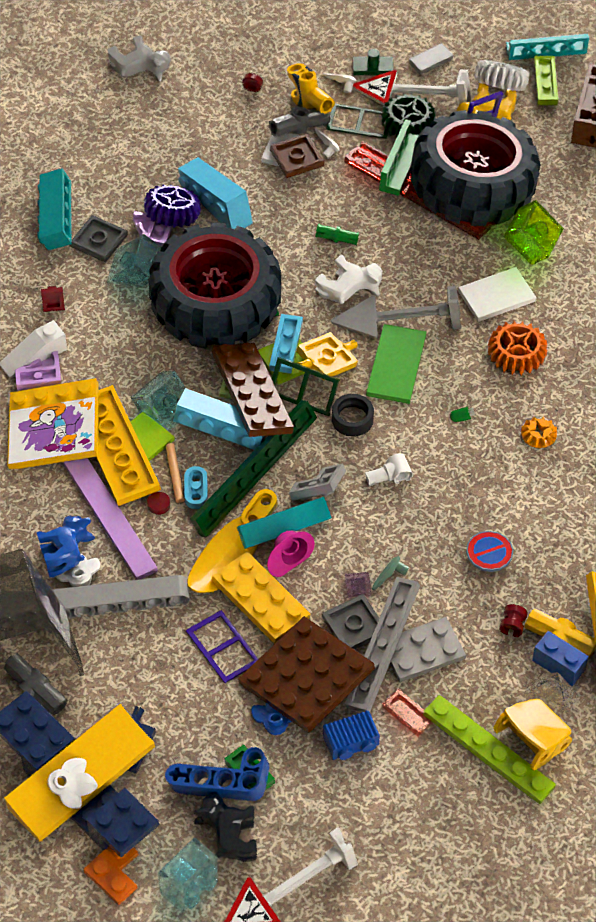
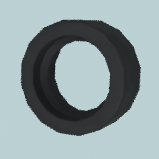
(350, 428)

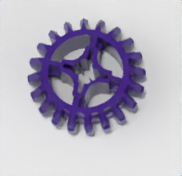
(172, 206)

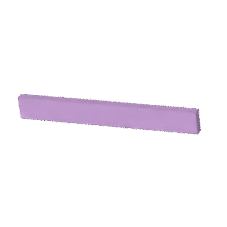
(111, 518)

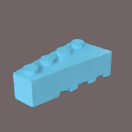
(216, 193)

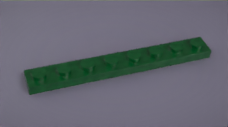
(251, 471)

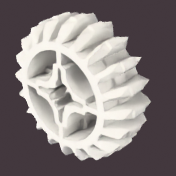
(501, 75)

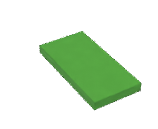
(396, 363)

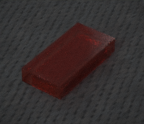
(407, 712)

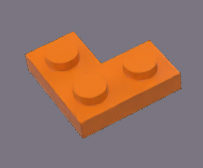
(108, 874)

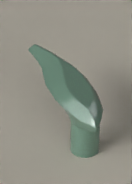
(393, 565)

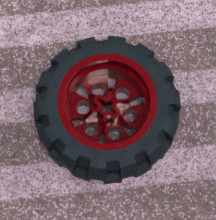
(474, 167)
(213, 264)

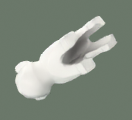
(350, 280)

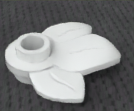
(82, 573)
(76, 783)

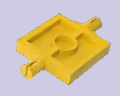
(328, 354)

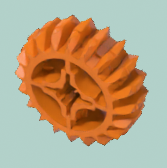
(518, 353)

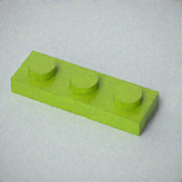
(546, 80)

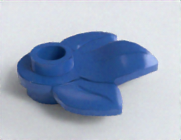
(273, 721)

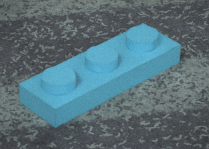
(286, 341)

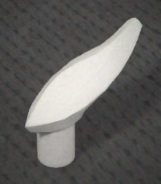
(344, 79)
(331, 146)

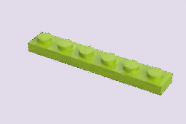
(489, 749)

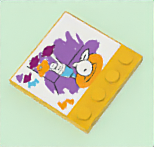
(53, 424)

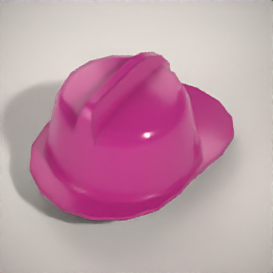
(289, 551)

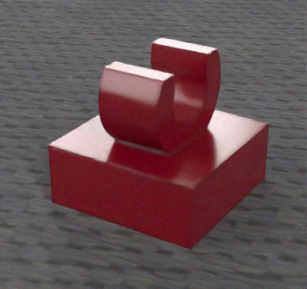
(52, 299)

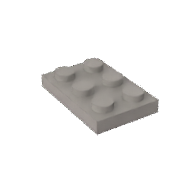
(426, 649)

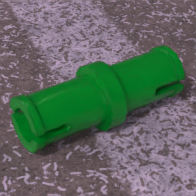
(337, 234)

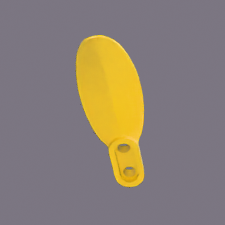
(227, 544)

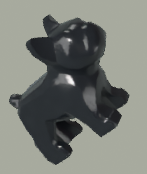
(228, 826)

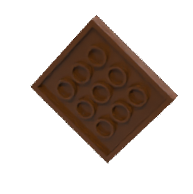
(306, 674)

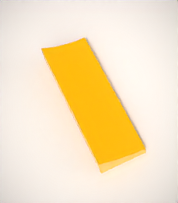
(108, 748)

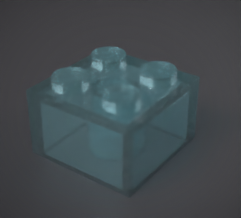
(188, 875)

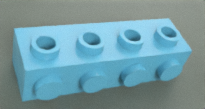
(213, 418)

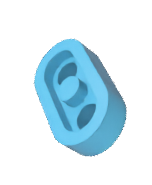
(195, 489)

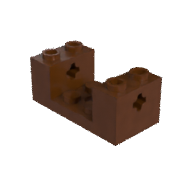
(585, 119)

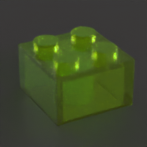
(533, 232)

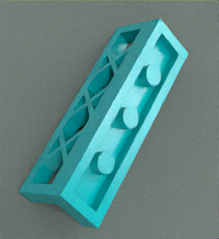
(547, 46)

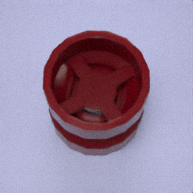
(513, 619)

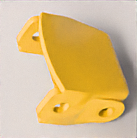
(537, 729)

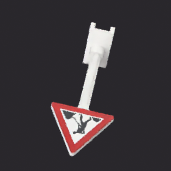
(382, 86)
(256, 907)

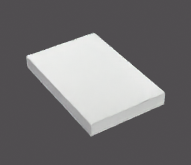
(497, 294)

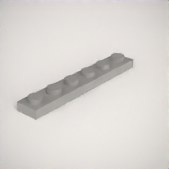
(384, 642)

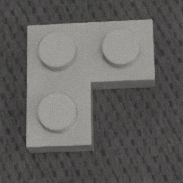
(323, 484)

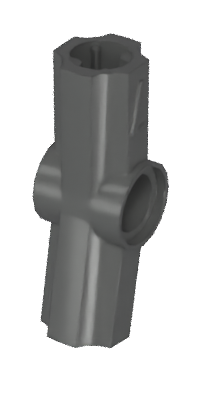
(298, 121)
(35, 683)

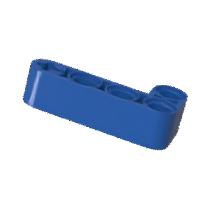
(190, 775)

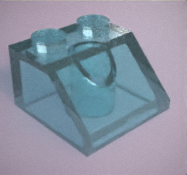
(133, 262)
(160, 398)

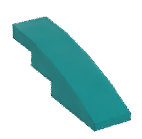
(287, 520)

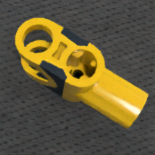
(307, 89)

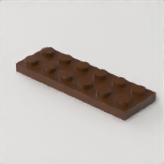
(252, 390)

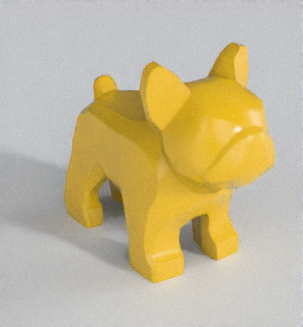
(506, 107)

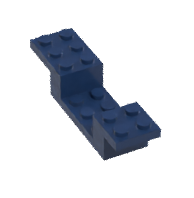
(110, 816)

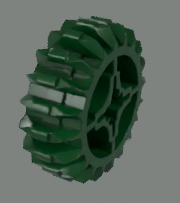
(407, 107)

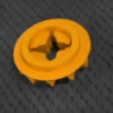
(534, 438)

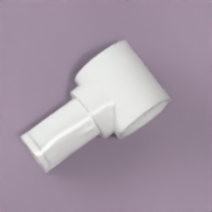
(394, 469)

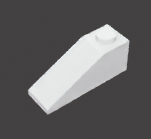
(35, 346)

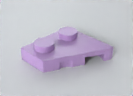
(156, 232)
(39, 373)

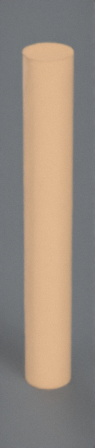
(175, 474)

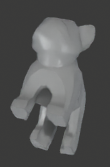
(139, 60)

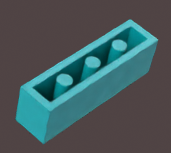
(54, 209)

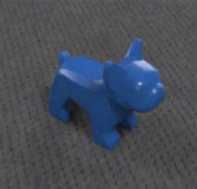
(63, 550)

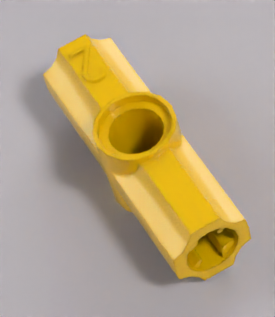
(563, 628)

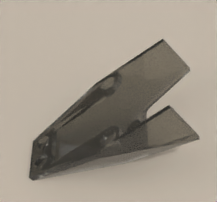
(31, 604)

